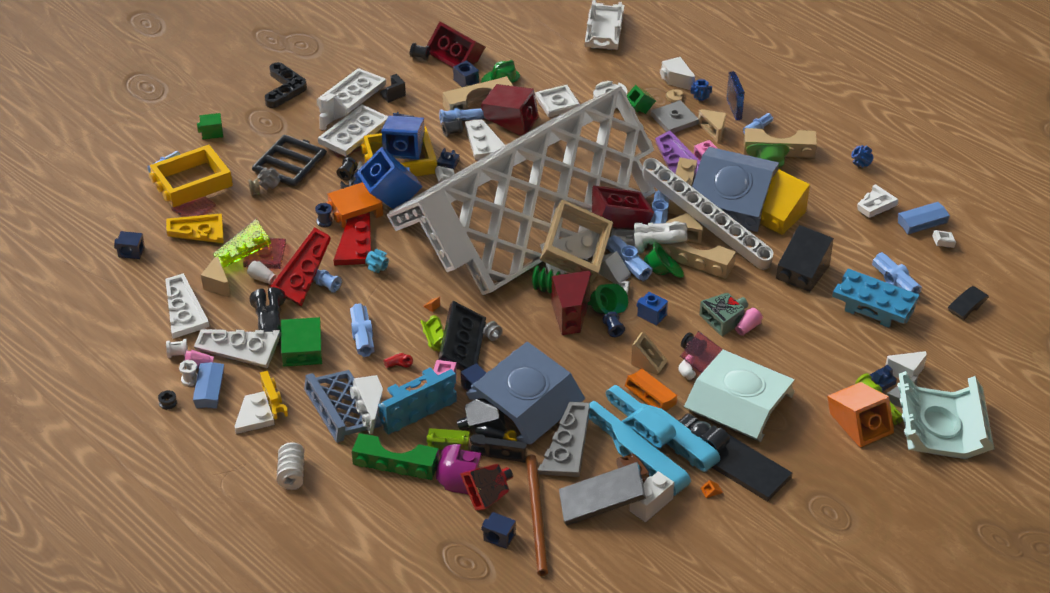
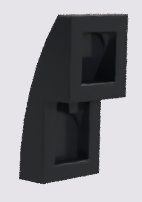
(967, 302)

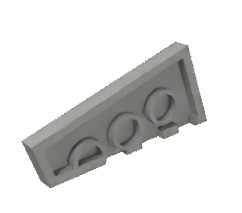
(568, 443)

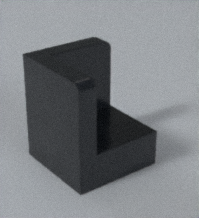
(395, 91)

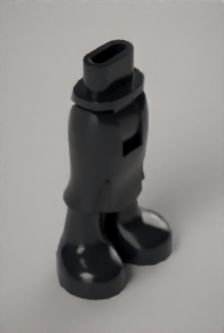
(269, 315)

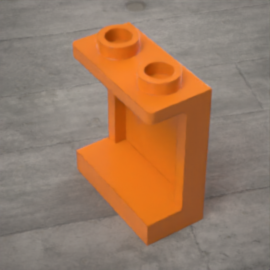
(353, 202)

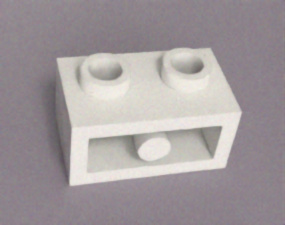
(658, 493)

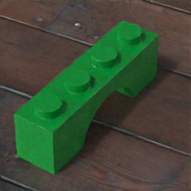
(419, 462)

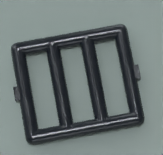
(301, 172)

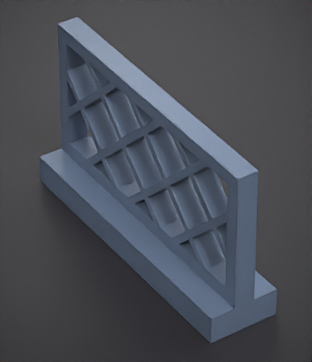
(327, 407)

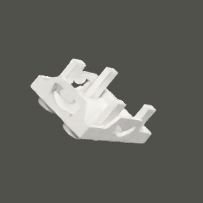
(604, 26)

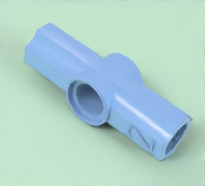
(660, 207)
(630, 258)
(895, 274)
(362, 330)

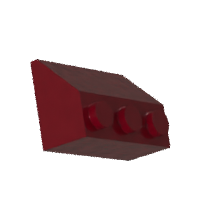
(453, 46)
(621, 206)

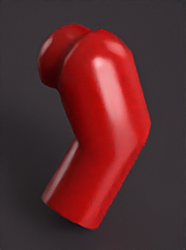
(399, 359)

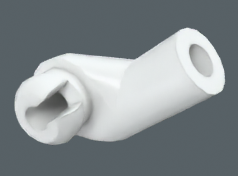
(686, 370)

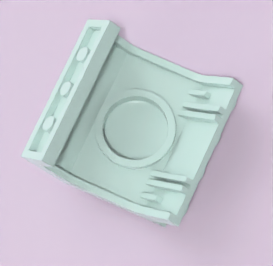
(738, 394)
(945, 421)

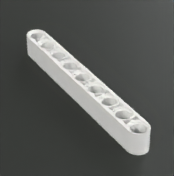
(710, 221)

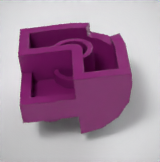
(452, 463)

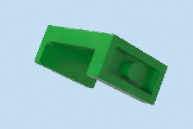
(301, 342)

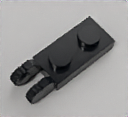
(499, 448)

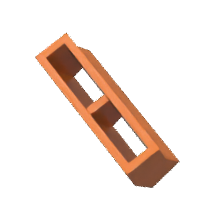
(651, 390)

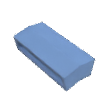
(923, 217)
(208, 385)

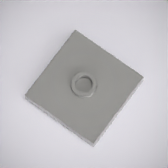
(674, 117)

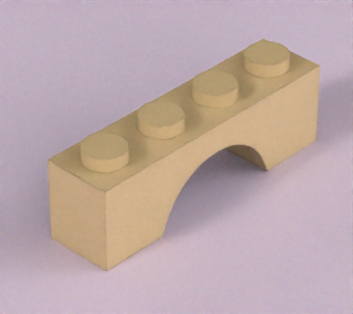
(466, 96)
(800, 145)
(715, 261)

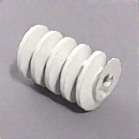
(290, 466)

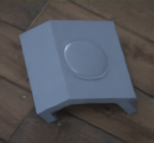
(735, 184)
(529, 391)

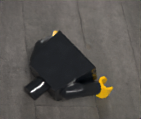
(485, 420)

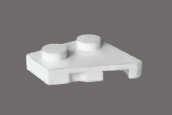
(876, 202)
(254, 413)

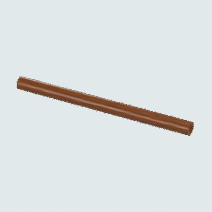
(537, 519)

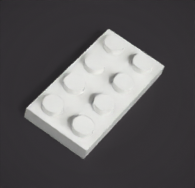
(349, 132)

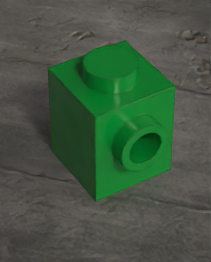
(640, 99)
(210, 126)

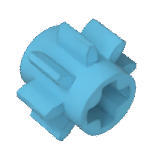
(377, 260)

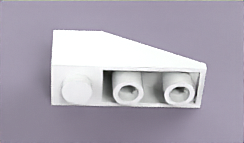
(367, 395)

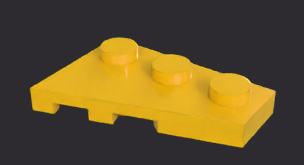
(200, 228)

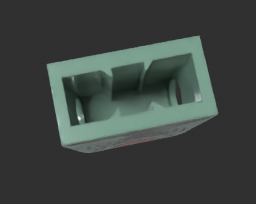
(723, 312)

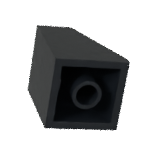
(805, 258)

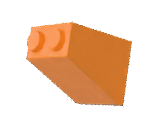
(862, 413)

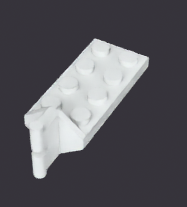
(348, 95)

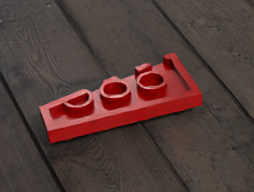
(355, 241)
(302, 267)

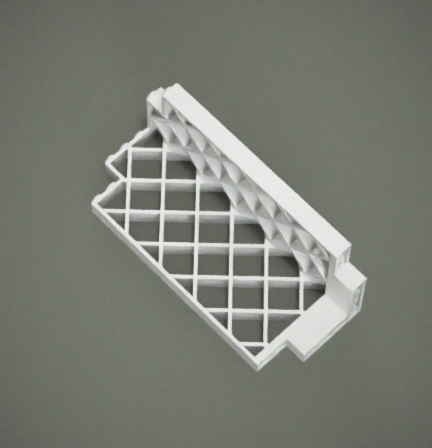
(452, 235)

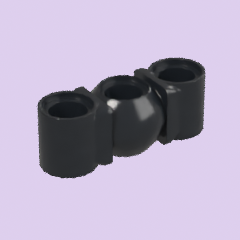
(716, 437)

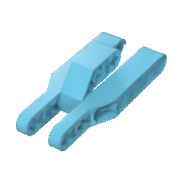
(657, 428)

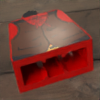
(486, 484)

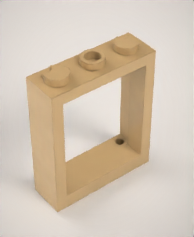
(584, 218)

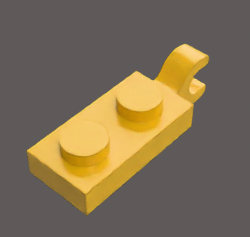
(274, 398)

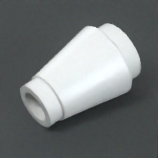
(260, 272)

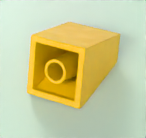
(784, 202)

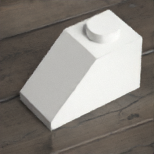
(677, 73)

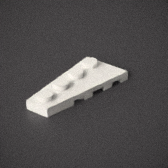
(242, 346)

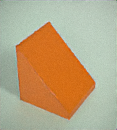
(433, 304)
(711, 489)

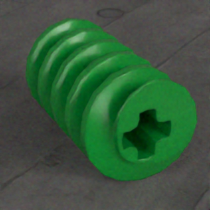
(543, 280)

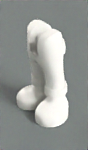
(659, 232)

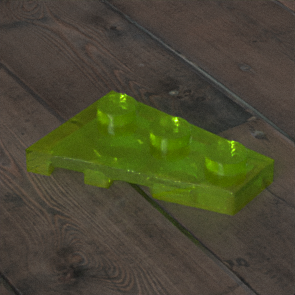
(243, 244)

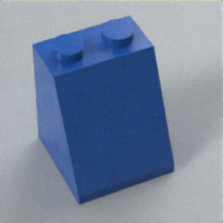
(403, 136)
(388, 179)

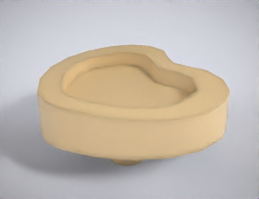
(674, 95)

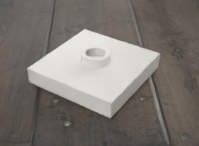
(557, 100)

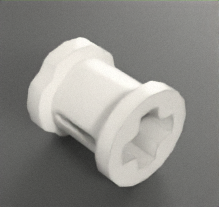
(176, 348)
(188, 373)

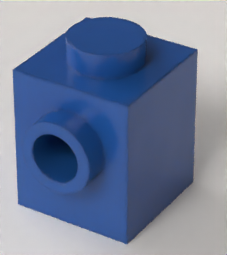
(652, 308)

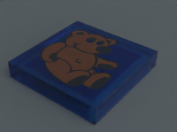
(735, 95)

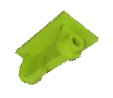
(433, 332)
(443, 437)

